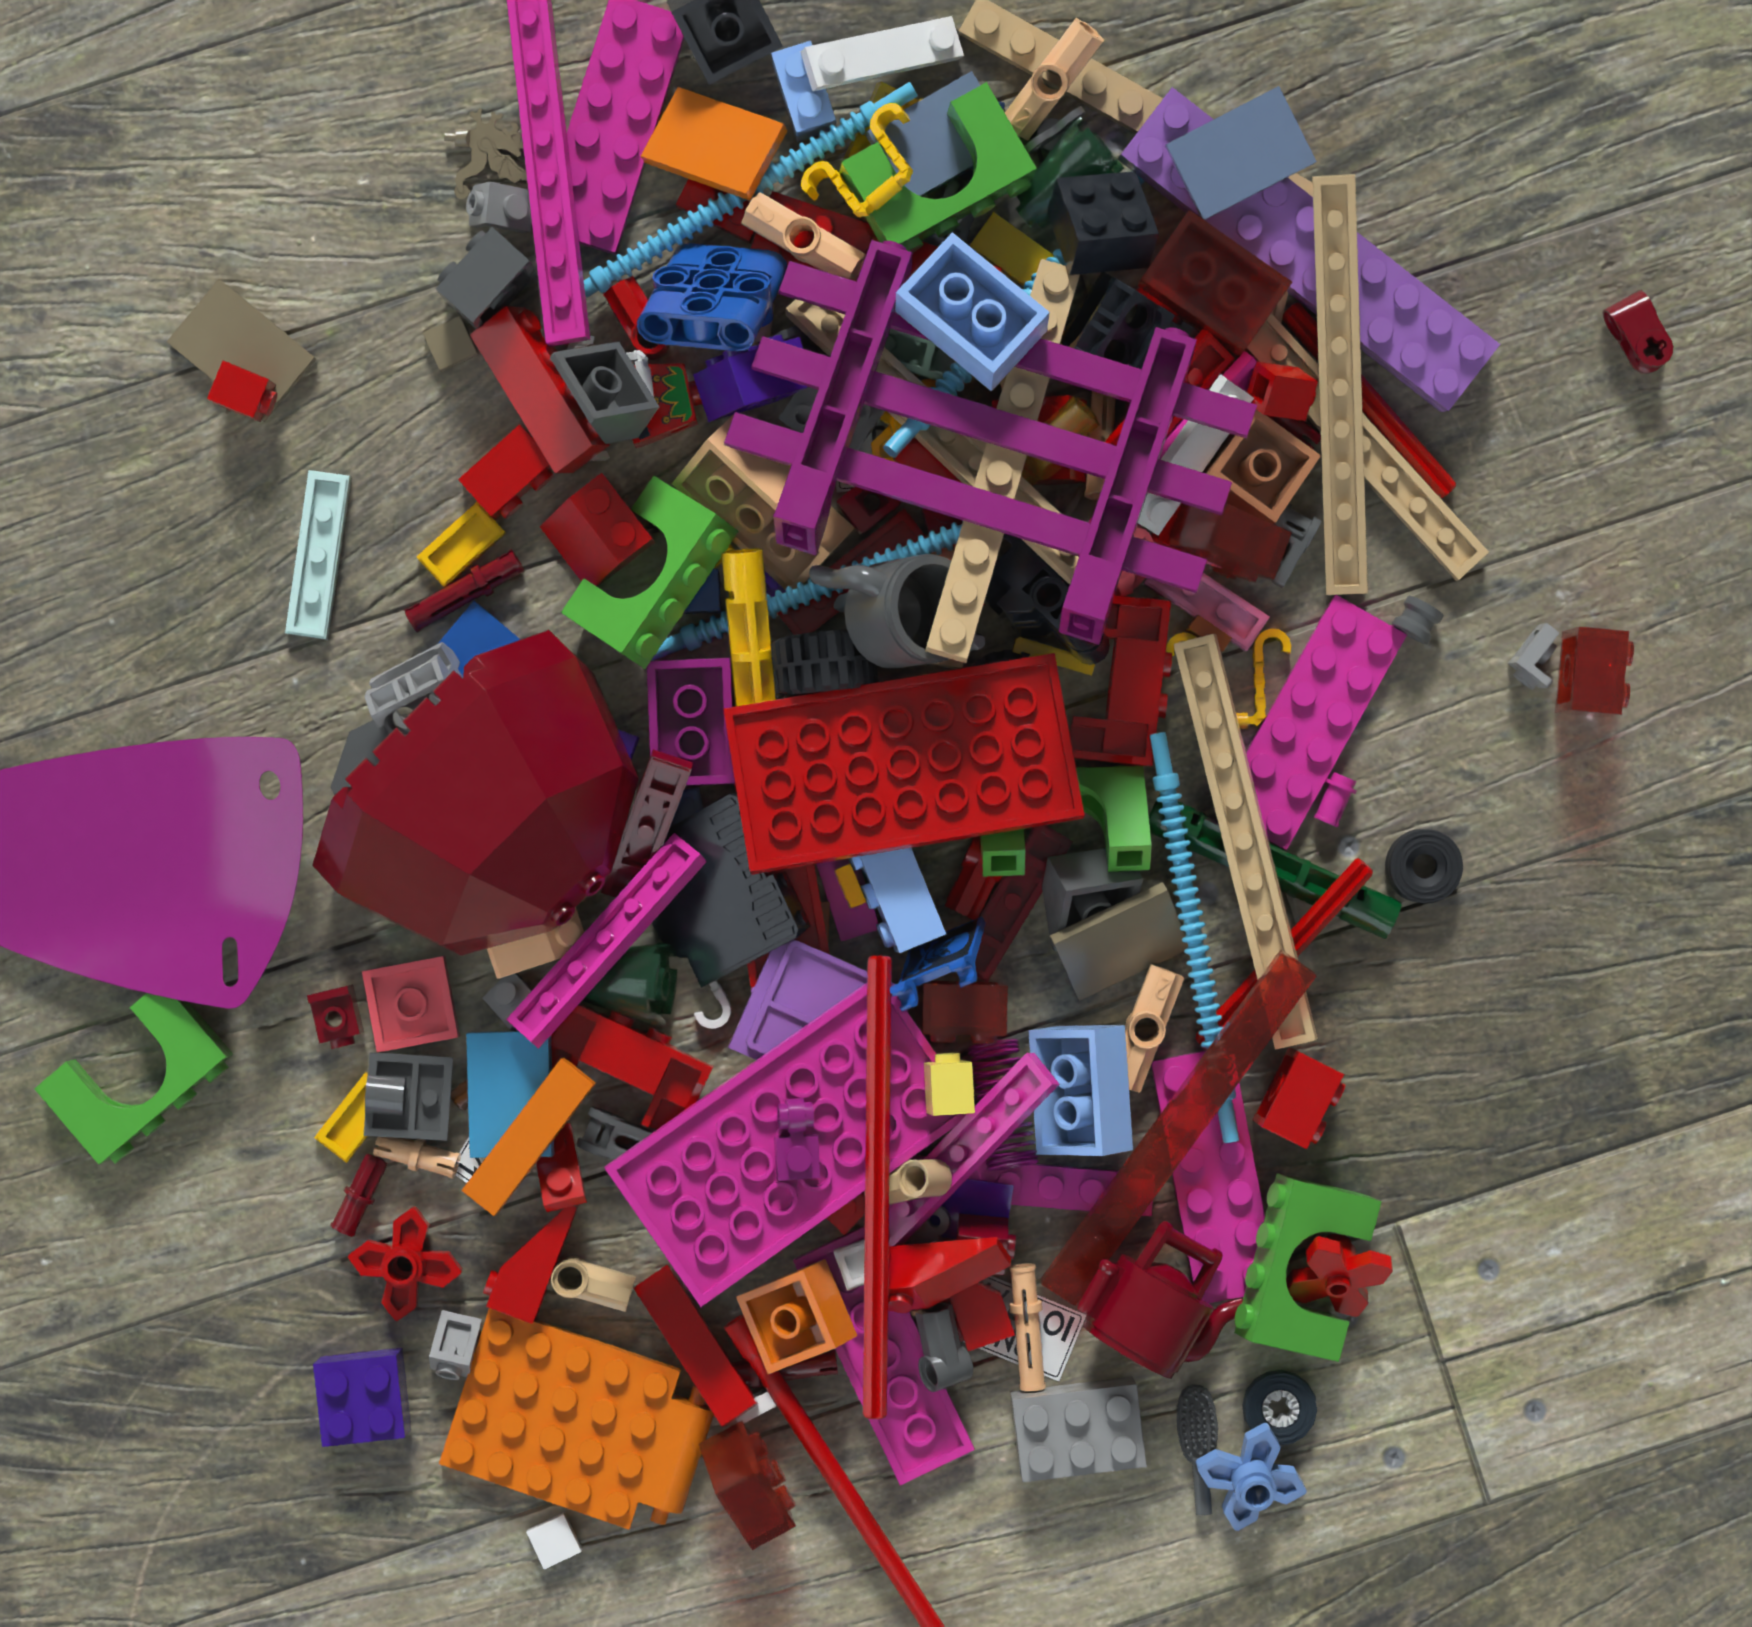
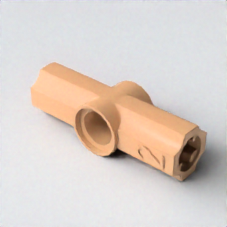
(1068, 60)
(783, 225)
(1153, 1002)

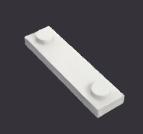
(881, 53)
(1191, 449)

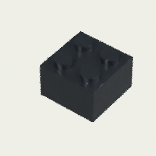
(725, 33)
(1102, 223)

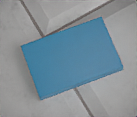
(502, 1078)

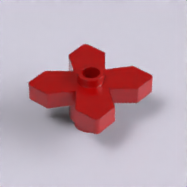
(1339, 1273)
(402, 1285)

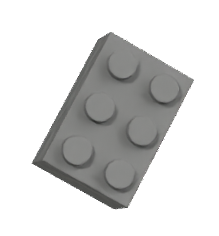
(1078, 1429)

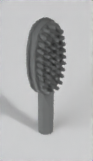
(1197, 1436)

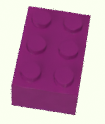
(689, 717)

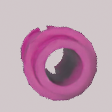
(1335, 799)

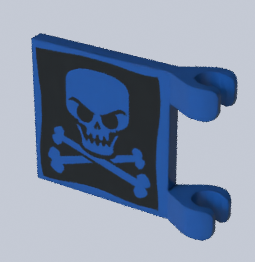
(938, 957)

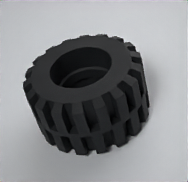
(819, 664)

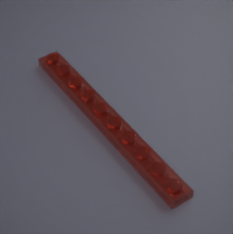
(1178, 1126)

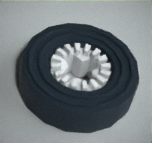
(1300, 1399)

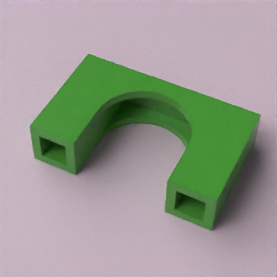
(999, 168)
(694, 547)
(1114, 800)
(109, 1126)
(1294, 1213)

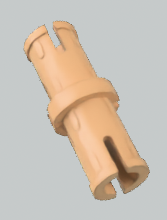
(418, 1155)

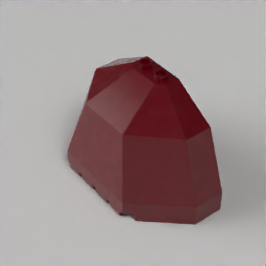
(489, 806)

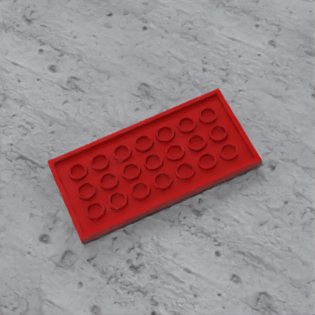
(903, 763)

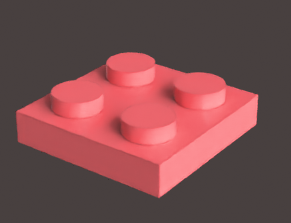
(410, 1004)

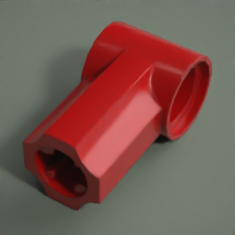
(627, 303)
(971, 888)

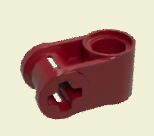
(1637, 327)

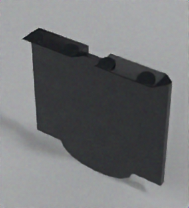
(724, 911)

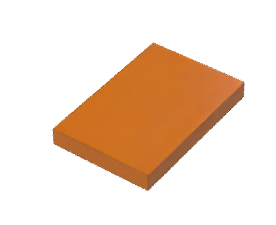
(714, 143)

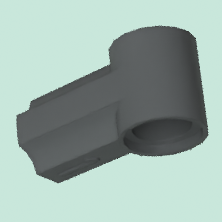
(944, 1357)

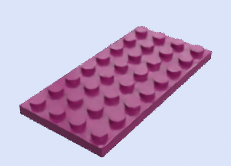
(710, 1172)

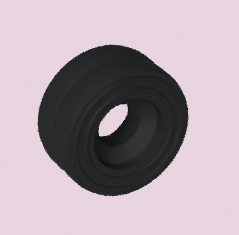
(1447, 866)

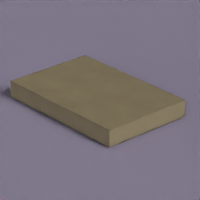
(234, 331)
(1120, 941)

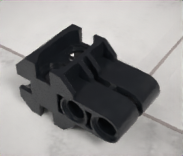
(1103, 320)
(1034, 598)

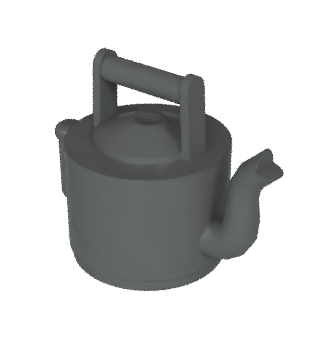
(891, 607)

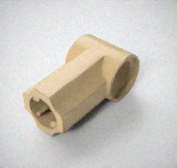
(908, 1180)
(598, 1284)

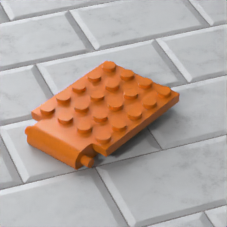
(576, 1422)

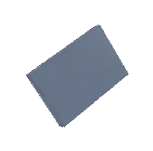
(930, 139)
(1240, 153)

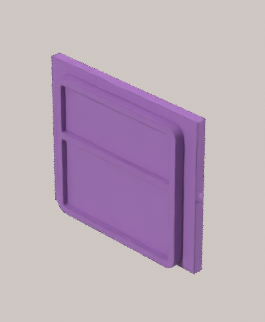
(790, 993)

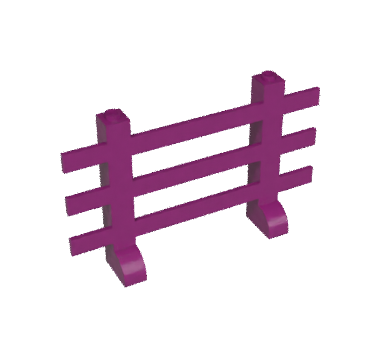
(1130, 468)

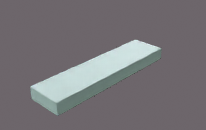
(318, 555)

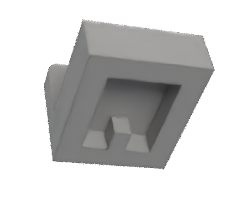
(1535, 649)
(454, 1345)

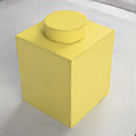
(949, 1085)

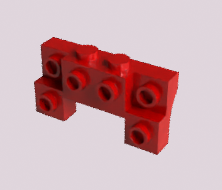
(1134, 685)
(633, 1057)

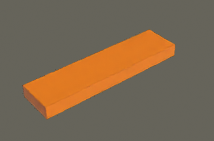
(528, 1136)

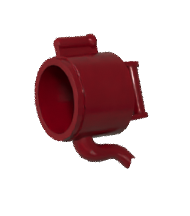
(1153, 1308)

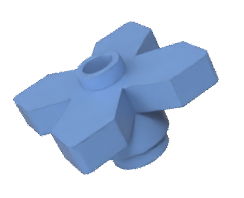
(1251, 1478)

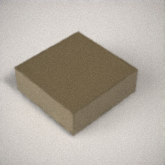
(450, 344)

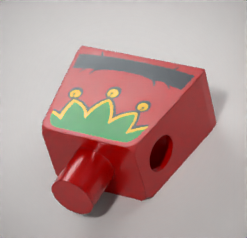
(675, 400)

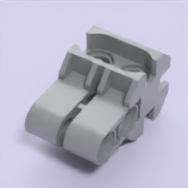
(409, 685)

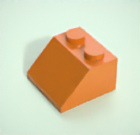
(796, 1316)

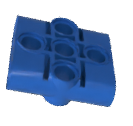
(712, 297)

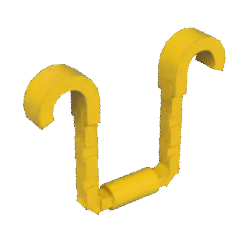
(885, 191)
(1258, 676)

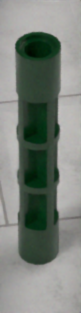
(1295, 875)

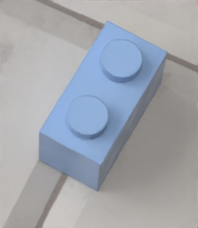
(807, 109)

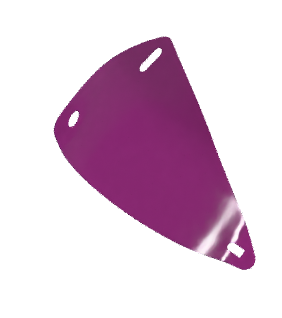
(151, 860)

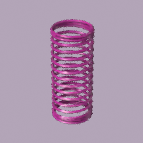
(981, 1051)

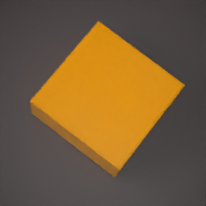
(850, 886)

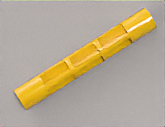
(748, 626)

